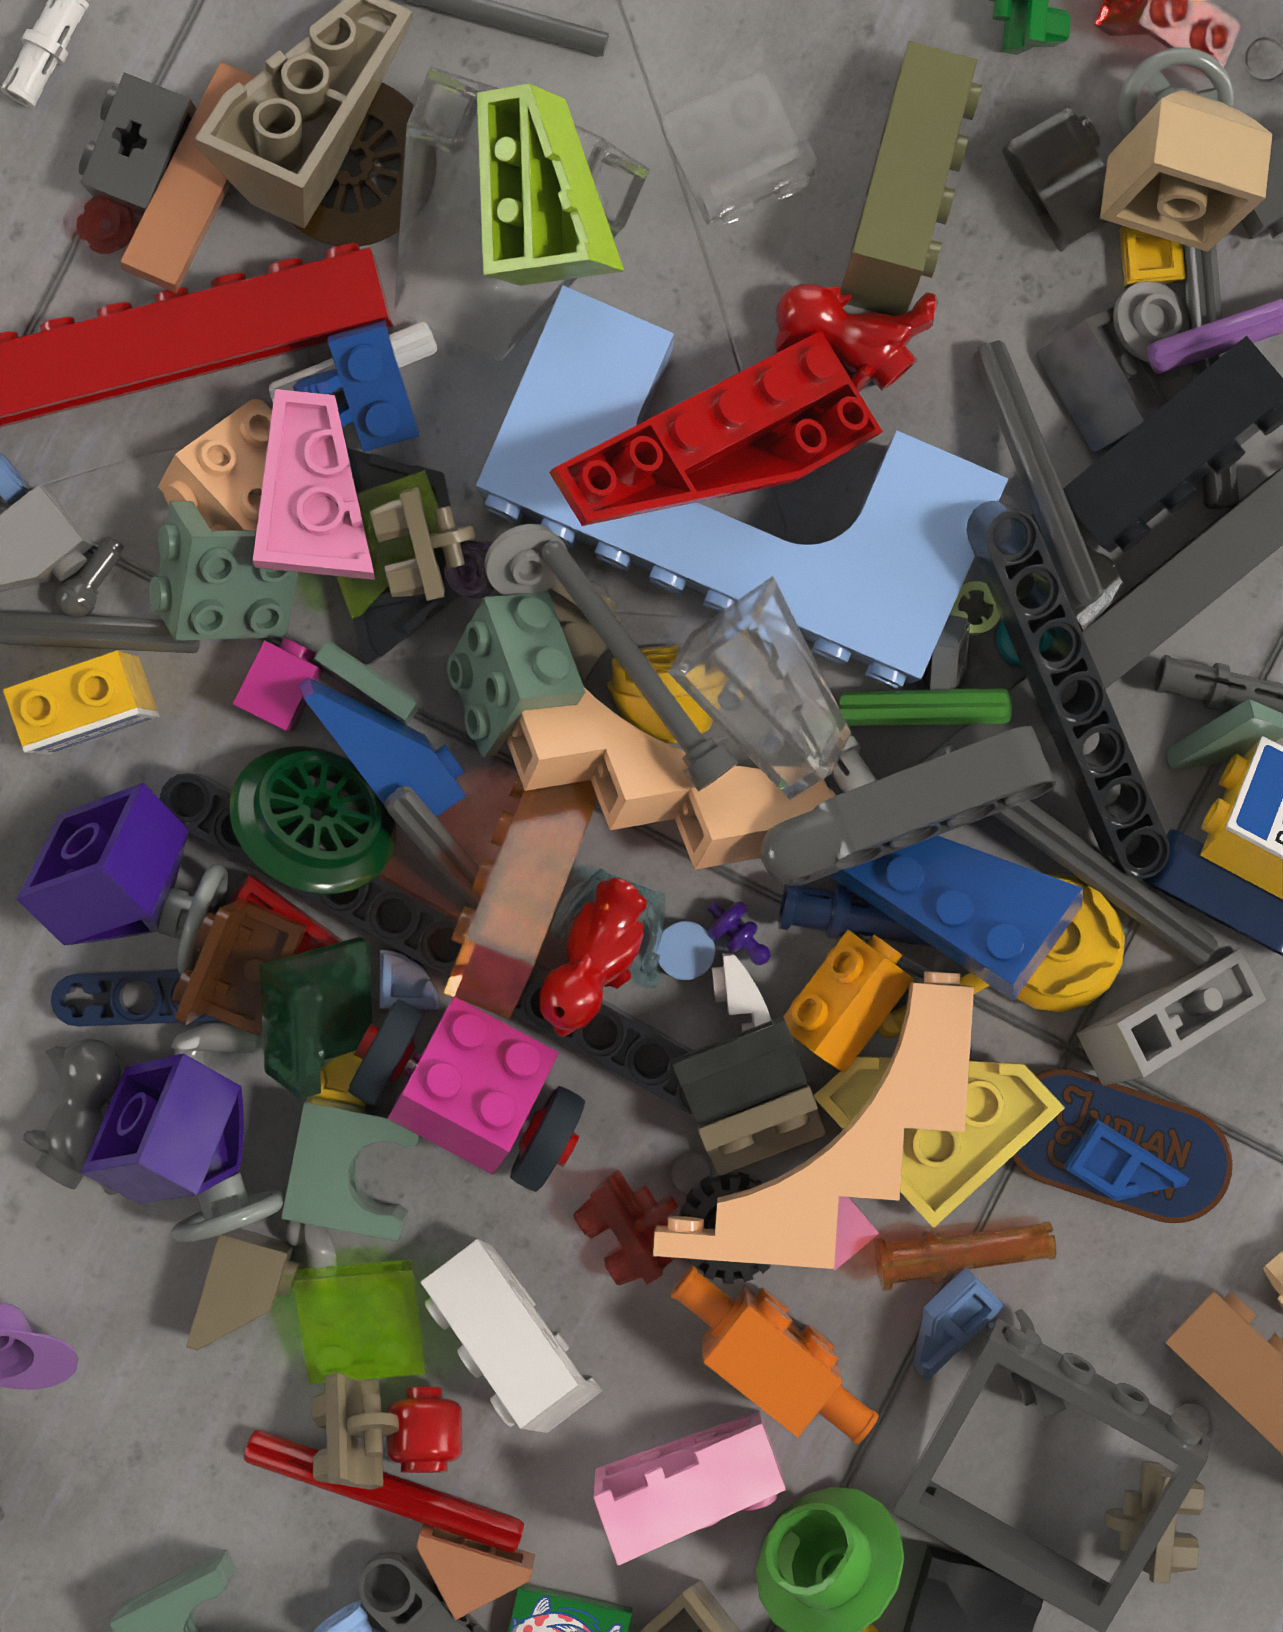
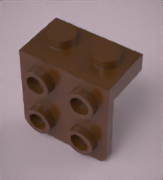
(227, 970)

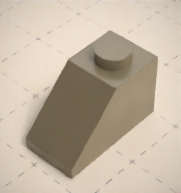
(241, 1284)

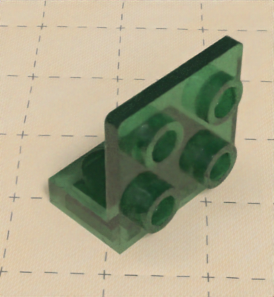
(314, 1011)

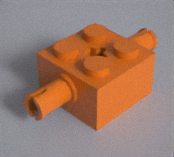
(771, 1359)

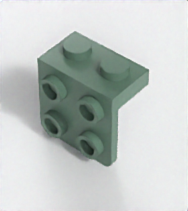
(211, 584)
(511, 663)

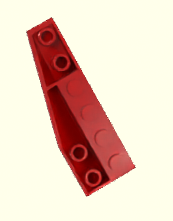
(727, 440)

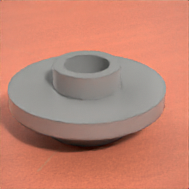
(1146, 315)
(516, 560)

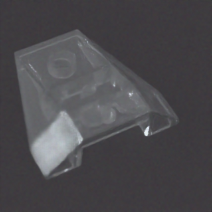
(442, 228)

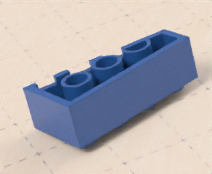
(970, 906)

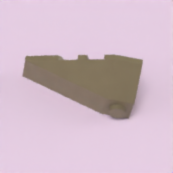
(297, 118)

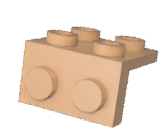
(224, 469)

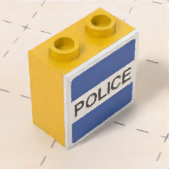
(81, 703)
(1248, 820)

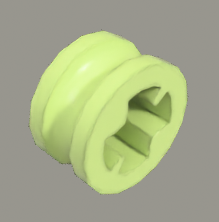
(986, 600)

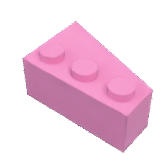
(686, 1485)

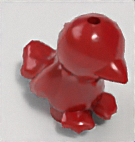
(865, 343)
(599, 952)

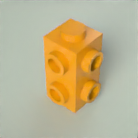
(847, 999)

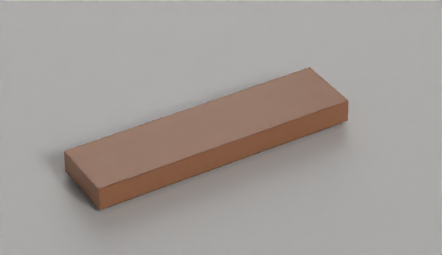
(183, 200)

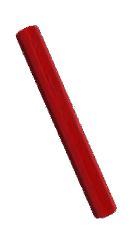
(394, 1496)

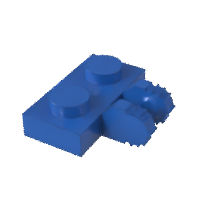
(371, 386)

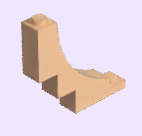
(645, 781)
(797, 1213)

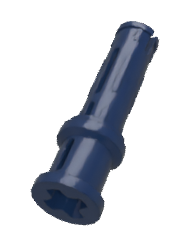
(838, 912)

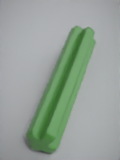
(926, 707)

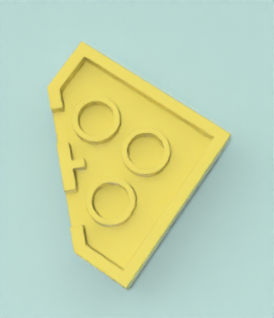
(945, 1167)

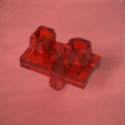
(633, 1222)

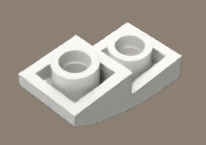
(736, 986)

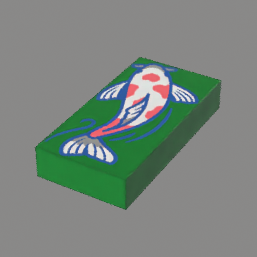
(556, 1611)

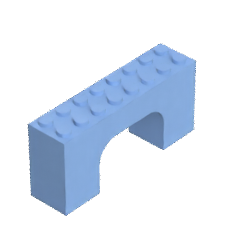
(862, 596)

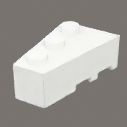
(506, 1340)

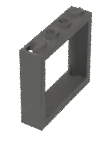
(1011, 1551)

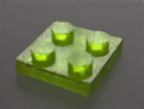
(360, 1320)

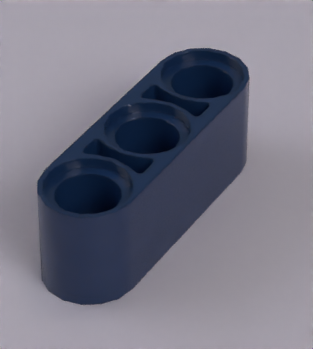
(1219, 893)

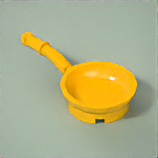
(1073, 971)

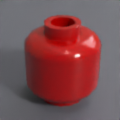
(427, 1431)

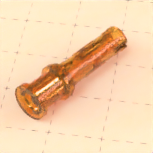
(936, 1256)

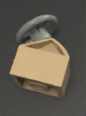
(1190, 161)

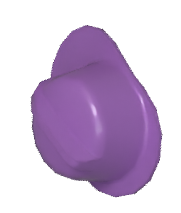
(31, 1358)

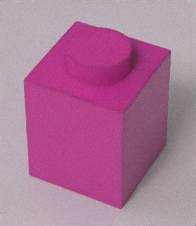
(273, 683)

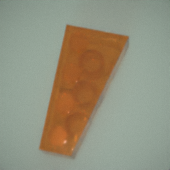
(518, 894)

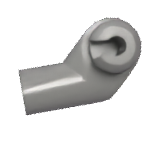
(213, 1037)
(318, 1243)

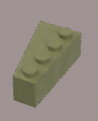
(910, 179)

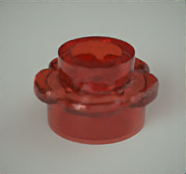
(109, 240)

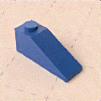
(387, 750)

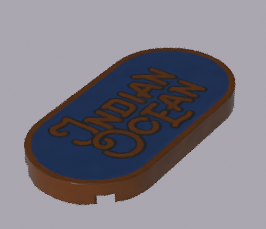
(1161, 1127)

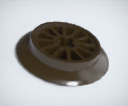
(382, 221)

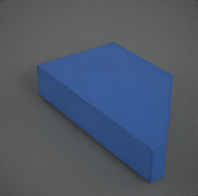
(1119, 1165)

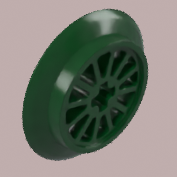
(279, 854)

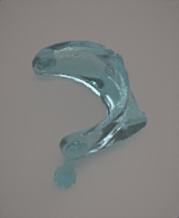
(651, 917)

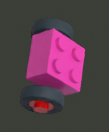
(471, 1089)

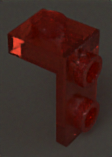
(1173, 24)

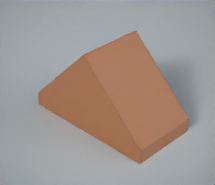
(470, 1571)

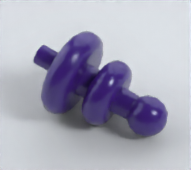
(740, 934)

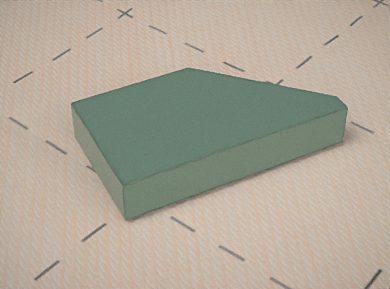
(367, 683)
(1227, 735)

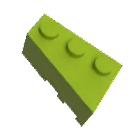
(538, 192)

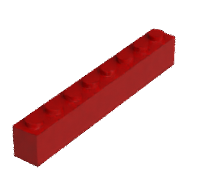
(188, 333)

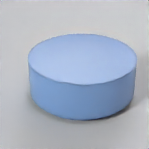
(685, 950)

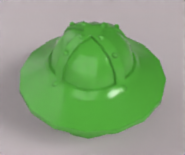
(830, 1562)

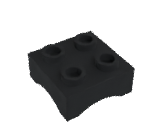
(968, 1597)

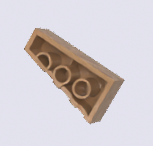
(1235, 1361)

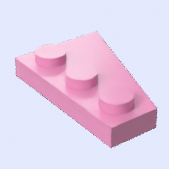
(308, 493)

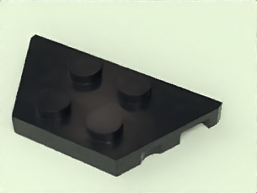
(395, 618)

